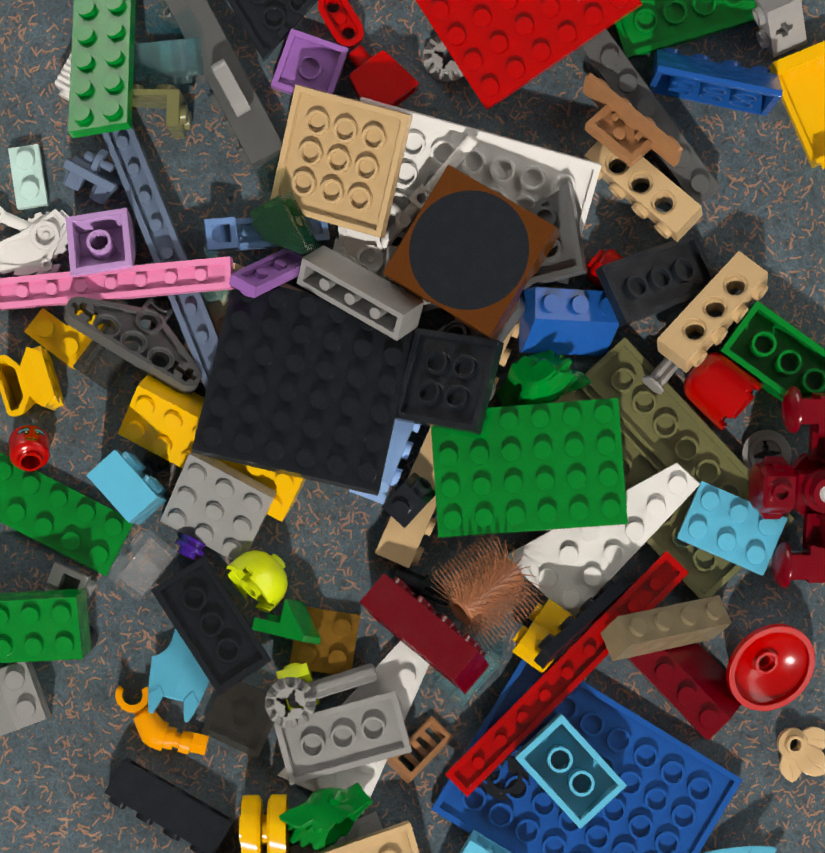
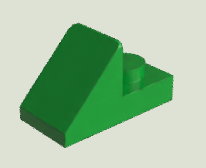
(292, 624)

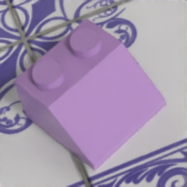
(101, 242)

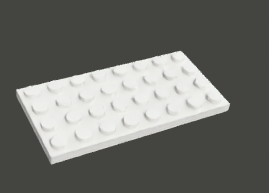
(501, 163)

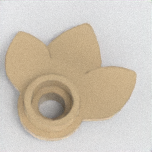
(806, 755)

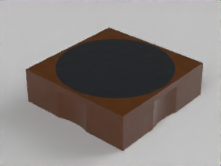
(471, 252)

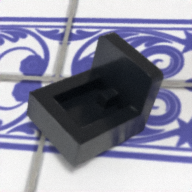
(409, 499)

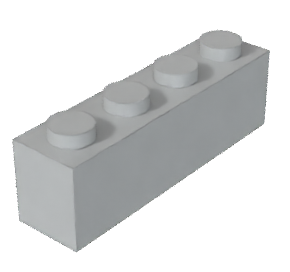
(360, 292)

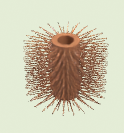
(486, 590)

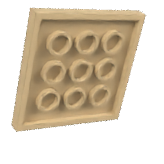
(342, 159)

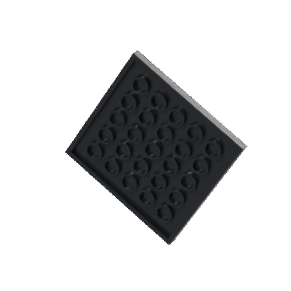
(302, 390)

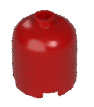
(720, 388)

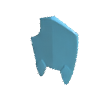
(176, 677)

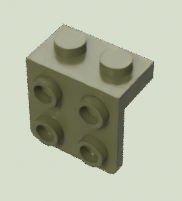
(165, 96)

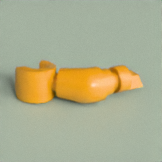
(157, 732)

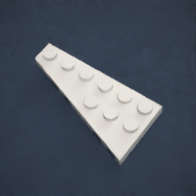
(580, 561)
(398, 671)

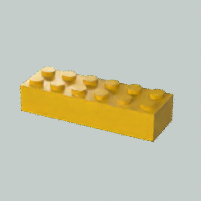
(168, 425)

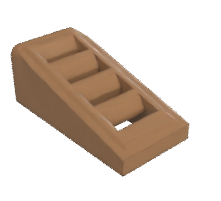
(439, 730)

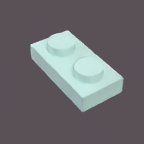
(28, 177)

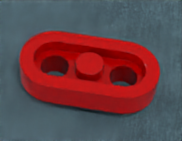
(340, 21)

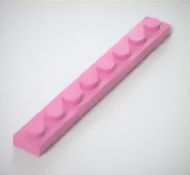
(120, 284)

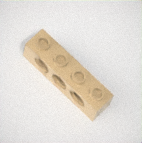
(673, 223)
(737, 273)

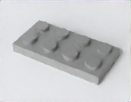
(344, 738)

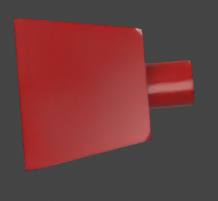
(380, 77)

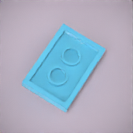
(730, 528)

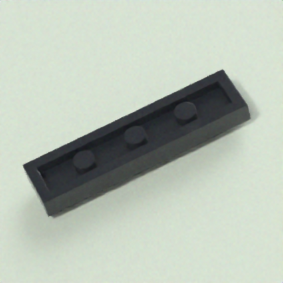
(573, 627)

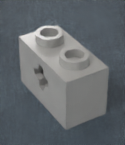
(780, 25)

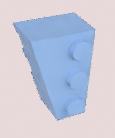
(398, 448)

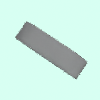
(230, 87)

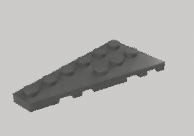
(567, 254)

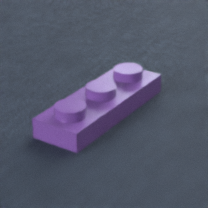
(267, 273)

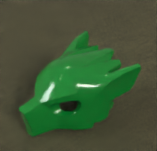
(540, 380)
(325, 816)

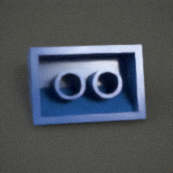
(566, 322)

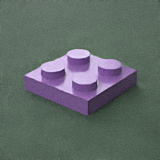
(309, 63)

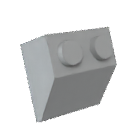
(21, 698)

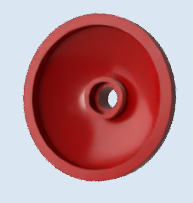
(781, 673)

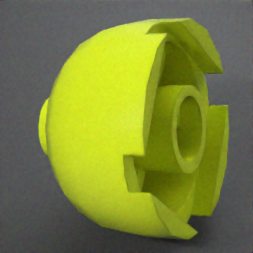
(260, 577)

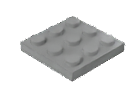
(218, 505)

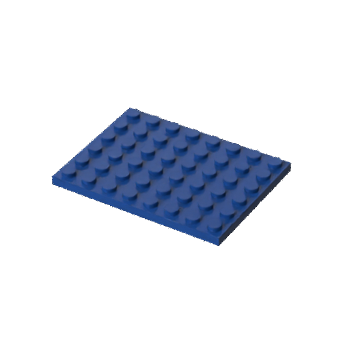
(665, 808)

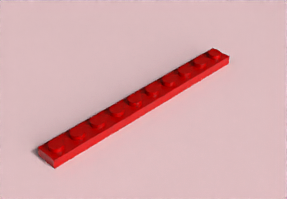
(561, 677)

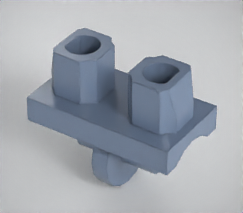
(80, 170)

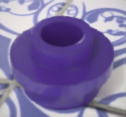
(190, 547)

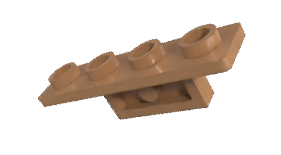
(624, 128)

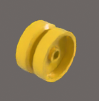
(263, 829)

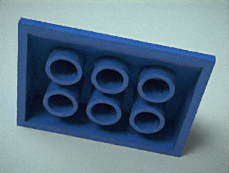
(714, 82)

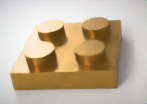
(337, 642)

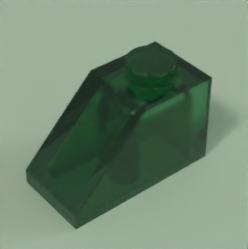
(284, 224)

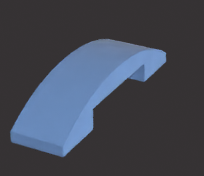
(240, 235)

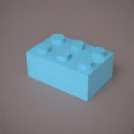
(127, 487)
(569, 770)

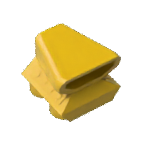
(30, 382)

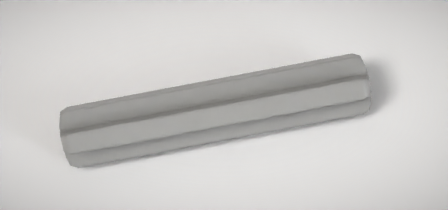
(339, 682)

